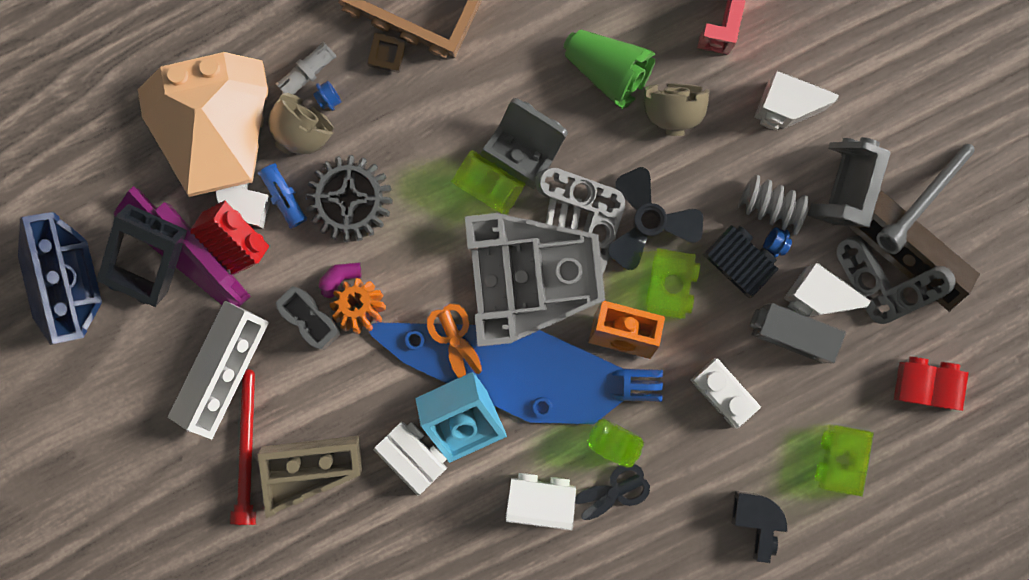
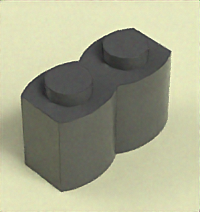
(303, 311)

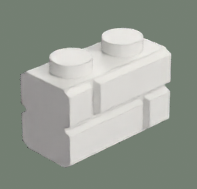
(725, 393)
(411, 457)

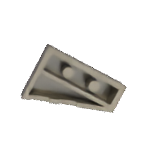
(305, 469)

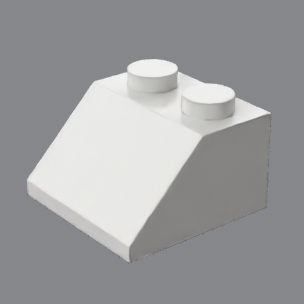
(791, 101)
(822, 293)
(541, 502)

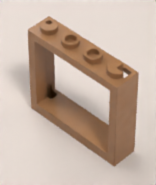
(411, 32)

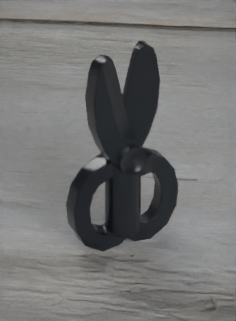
(607, 495)

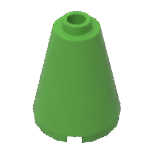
(610, 64)

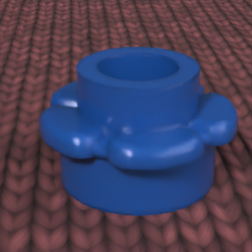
(327, 96)
(778, 242)

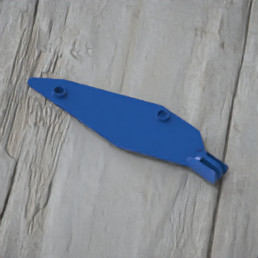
(530, 378)

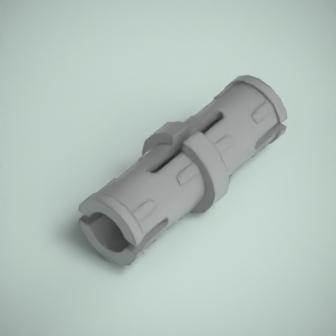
(306, 69)

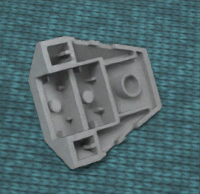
(529, 275)

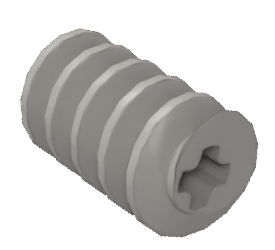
(774, 203)

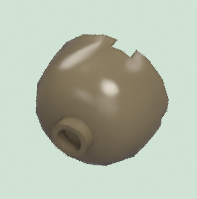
(676, 107)
(297, 127)

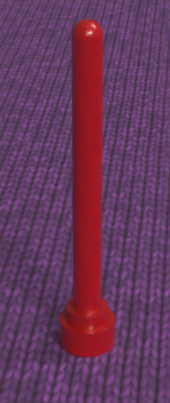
(243, 511)

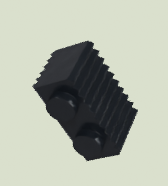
(741, 260)

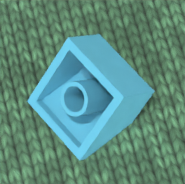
(460, 417)

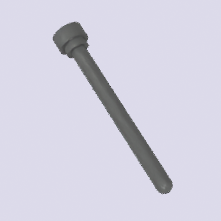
(894, 236)

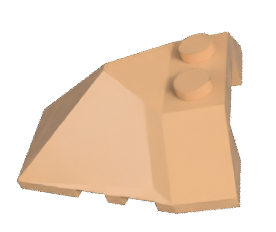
(207, 118)

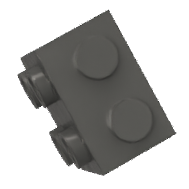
(524, 142)

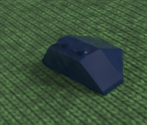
(57, 277)

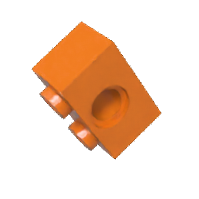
(626, 329)

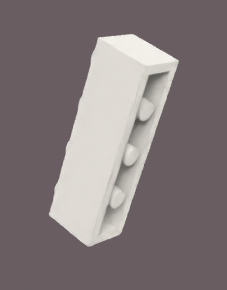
(218, 370)

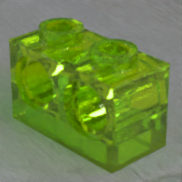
(488, 183)

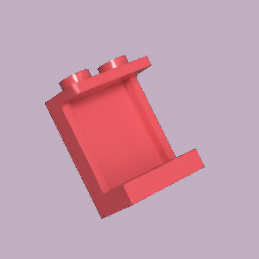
(724, 37)

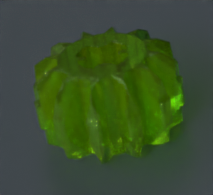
(615, 443)

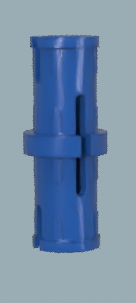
(271, 177)

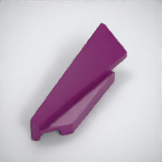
(194, 259)

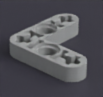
(597, 214)

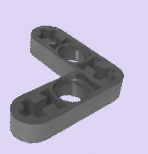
(890, 295)

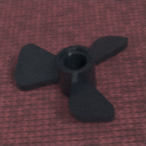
(637, 192)

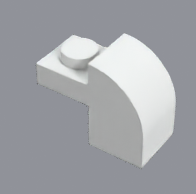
(250, 204)

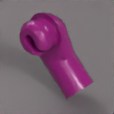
(335, 275)

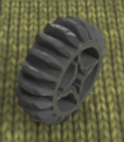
(349, 182)

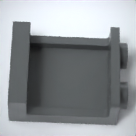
(855, 184)

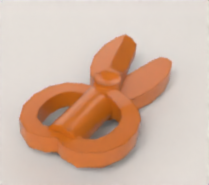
(458, 347)

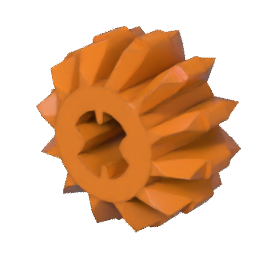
(356, 294)

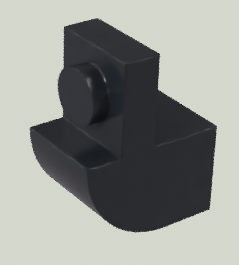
(763, 514)

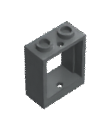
(797, 333)

